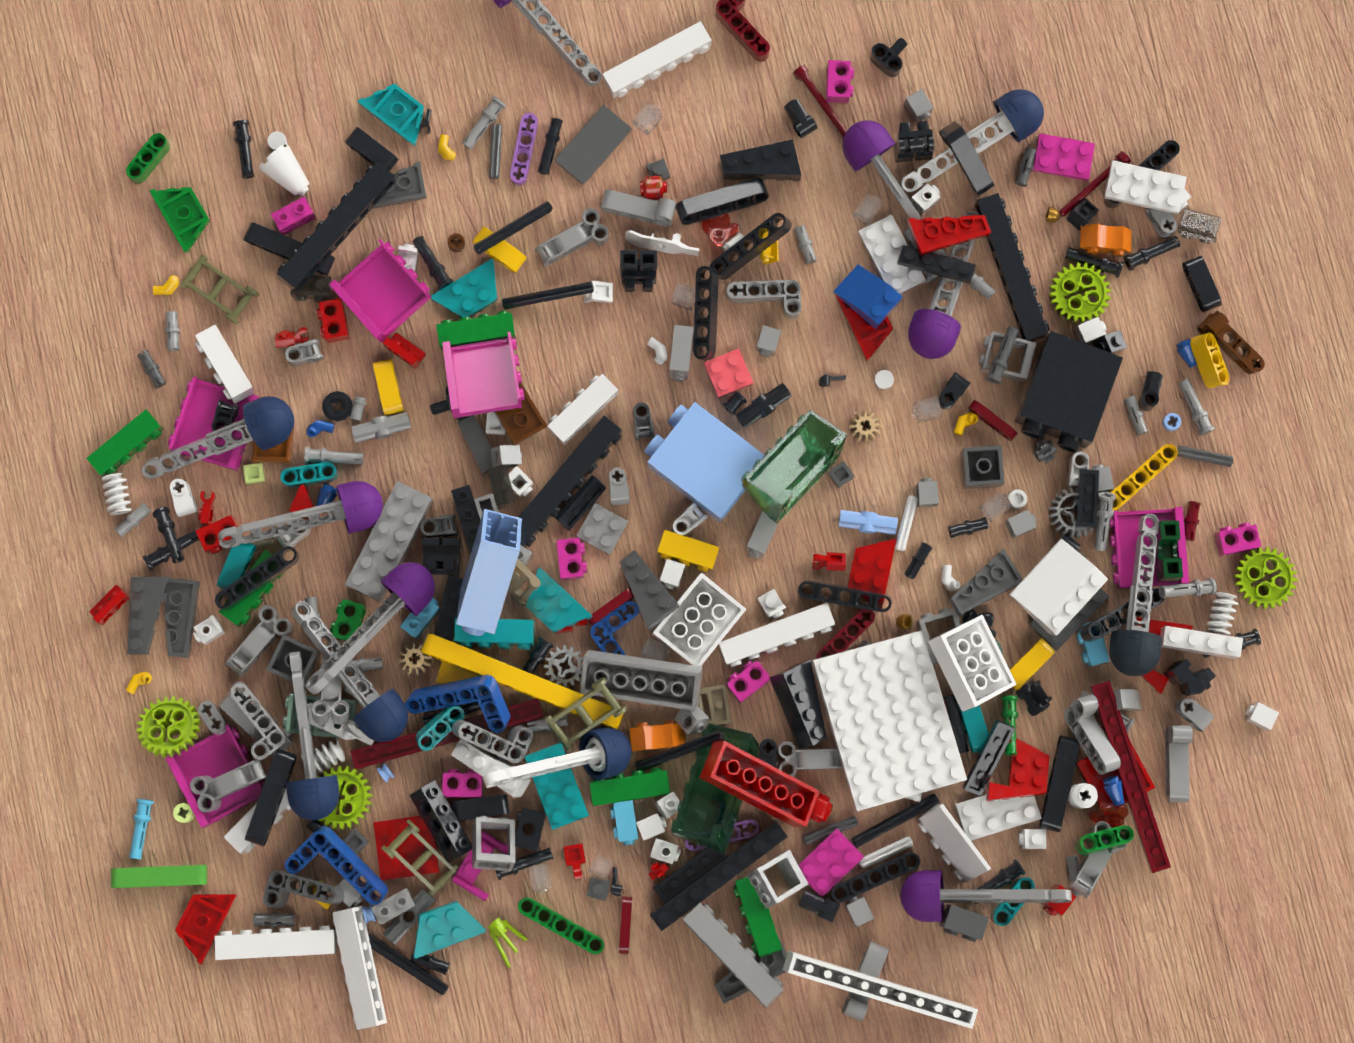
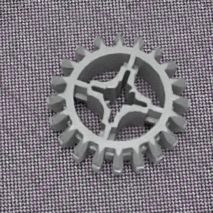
(1066, 512)

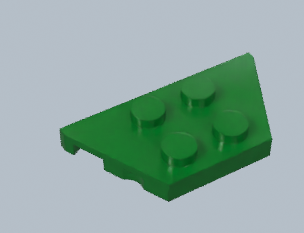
(182, 214)

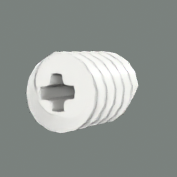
(115, 494)
(1222, 613)
(328, 756)
(1088, 792)

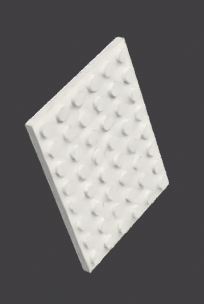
(889, 720)

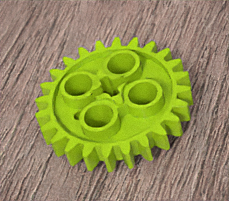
(1073, 277)
(1258, 563)
(151, 725)
(358, 800)

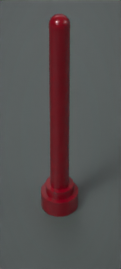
(802, 74)
(1120, 157)

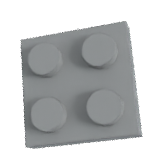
(602, 529)

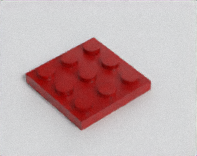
(1092, 777)
(410, 849)

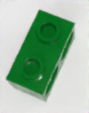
(353, 622)

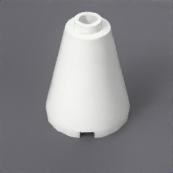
(285, 170)

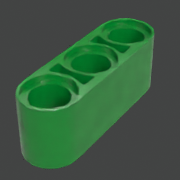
(147, 167)
(1112, 836)

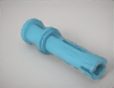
(141, 819)

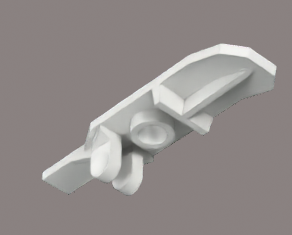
(660, 244)
(347, 731)

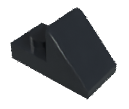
(1082, 214)

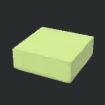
(253, 473)

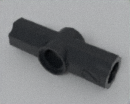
(763, 405)

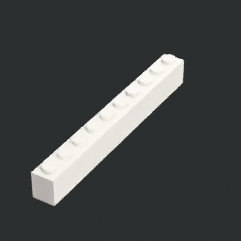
(880, 989)

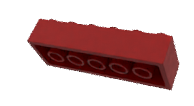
(759, 784)

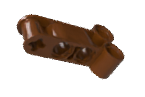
(1218, 326)

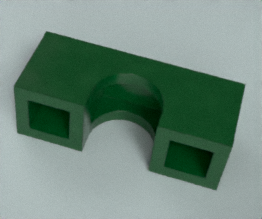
(1168, 564)

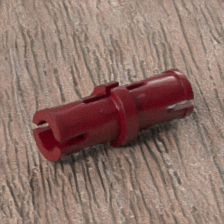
(1191, 520)

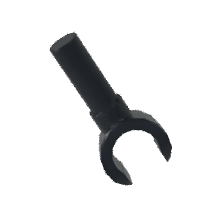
(426, 122)
(825, 379)
(615, 888)

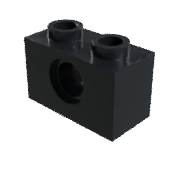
(535, 818)

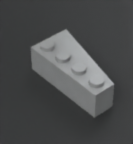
(236, 713)

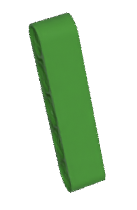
(159, 876)

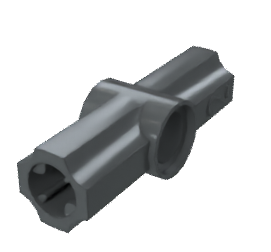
(400, 926)

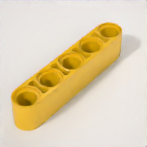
(1147, 474)

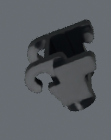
(1034, 696)

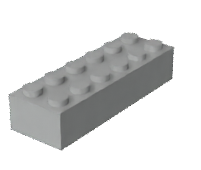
(389, 540)
(643, 679)
(730, 952)

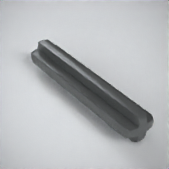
(495, 151)
(1205, 456)
(826, 831)

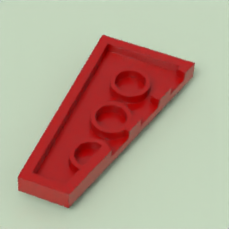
(946, 231)

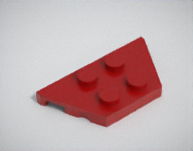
(867, 337)
(872, 568)
(203, 922)

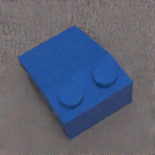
(868, 295)

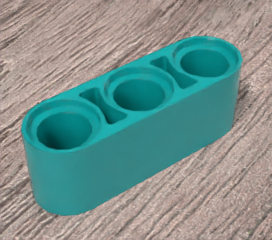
(300, 472)
(236, 564)
(975, 727)
(436, 736)
(1010, 911)

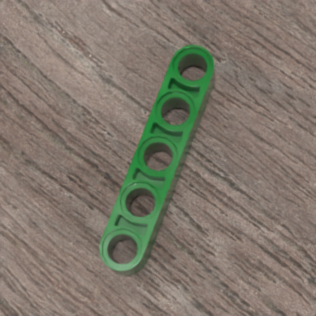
(551, 925)

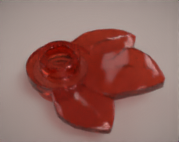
(720, 226)
(1110, 814)

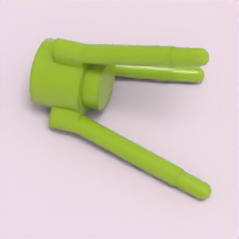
(498, 929)

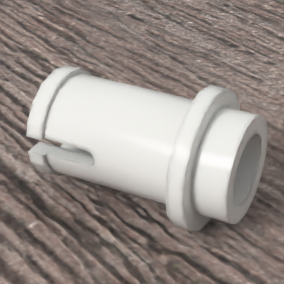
(727, 245)

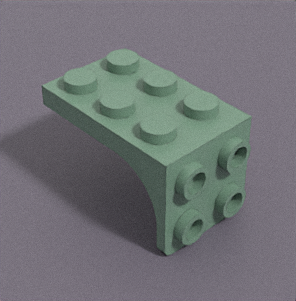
(290, 721)

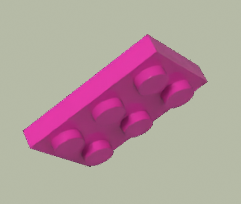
(1063, 157)
(830, 862)

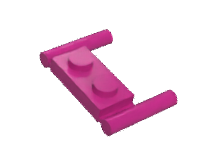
(467, 875)

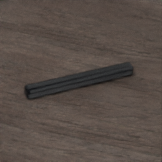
(512, 228)
(548, 295)
(679, 750)
(895, 820)
(407, 965)

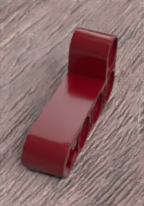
(744, 29)
(845, 637)

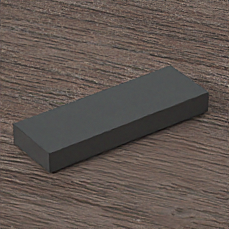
(477, 442)

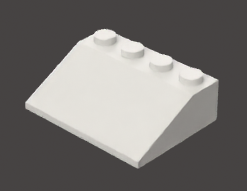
(1058, 587)
(700, 621)
(972, 663)
(953, 843)

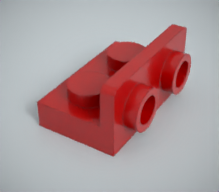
(404, 350)
(109, 605)

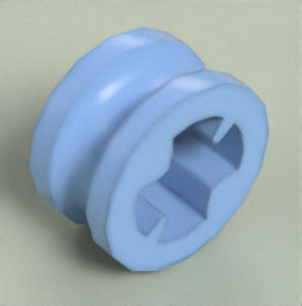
(1167, 418)
(385, 772)
(368, 914)

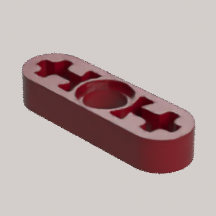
(993, 420)
(609, 607)
(625, 925)

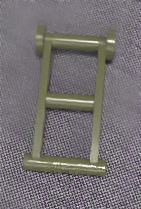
(232, 316)
(598, 686)
(390, 850)

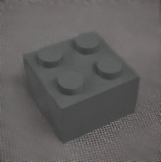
(982, 467)
(280, 660)
(962, 921)

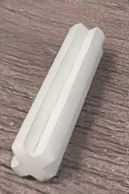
(906, 523)
(886, 852)

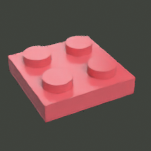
(728, 373)

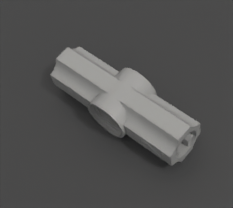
(381, 427)

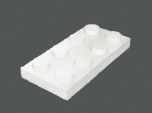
(1145, 187)
(884, 243)
(986, 818)

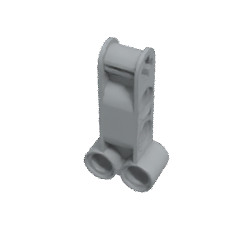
(573, 239)
(257, 641)
(331, 703)
(809, 759)
(225, 784)
(1093, 864)

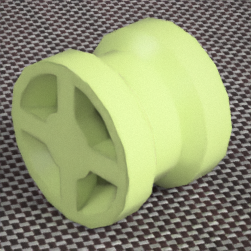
(187, 814)

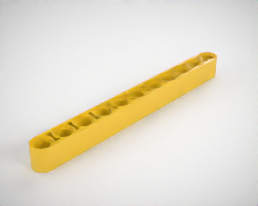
(514, 678)

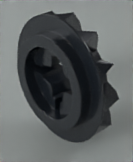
(336, 397)

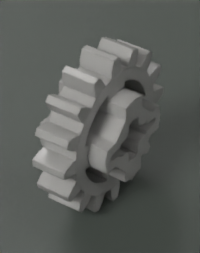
(556, 663)

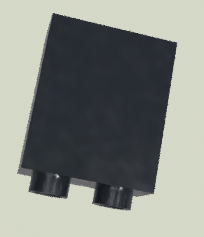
(1067, 392)

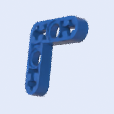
(609, 630)

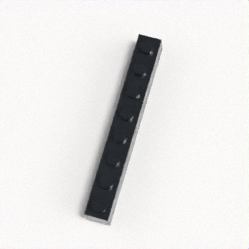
(336, 227)
(1012, 269)
(567, 478)
(718, 876)

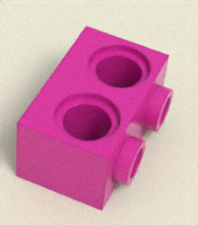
(836, 81)
(293, 216)
(1238, 544)
(566, 559)
(750, 684)
(462, 789)

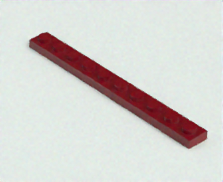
(407, 744)
(1131, 778)

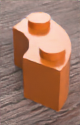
(1106, 239)
(656, 736)

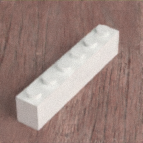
(657, 60)
(776, 634)
(275, 943)
(359, 968)

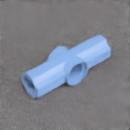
(868, 522)

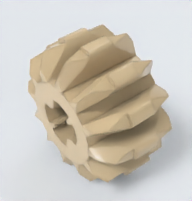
(871, 425)
(410, 655)

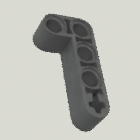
(305, 889)

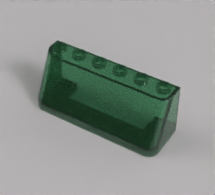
(794, 465)
(707, 812)

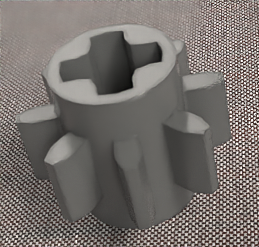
(1044, 451)

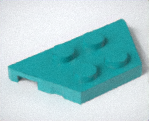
(396, 110)
(470, 292)
(554, 604)
(444, 927)

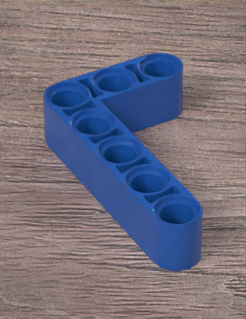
(456, 694)
(339, 861)

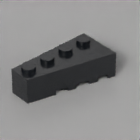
(770, 161)
(800, 703)

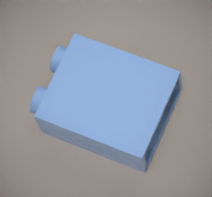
(703, 460)
(489, 572)

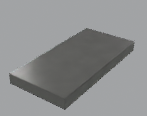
(593, 145)

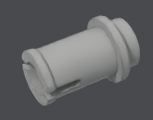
(357, 409)

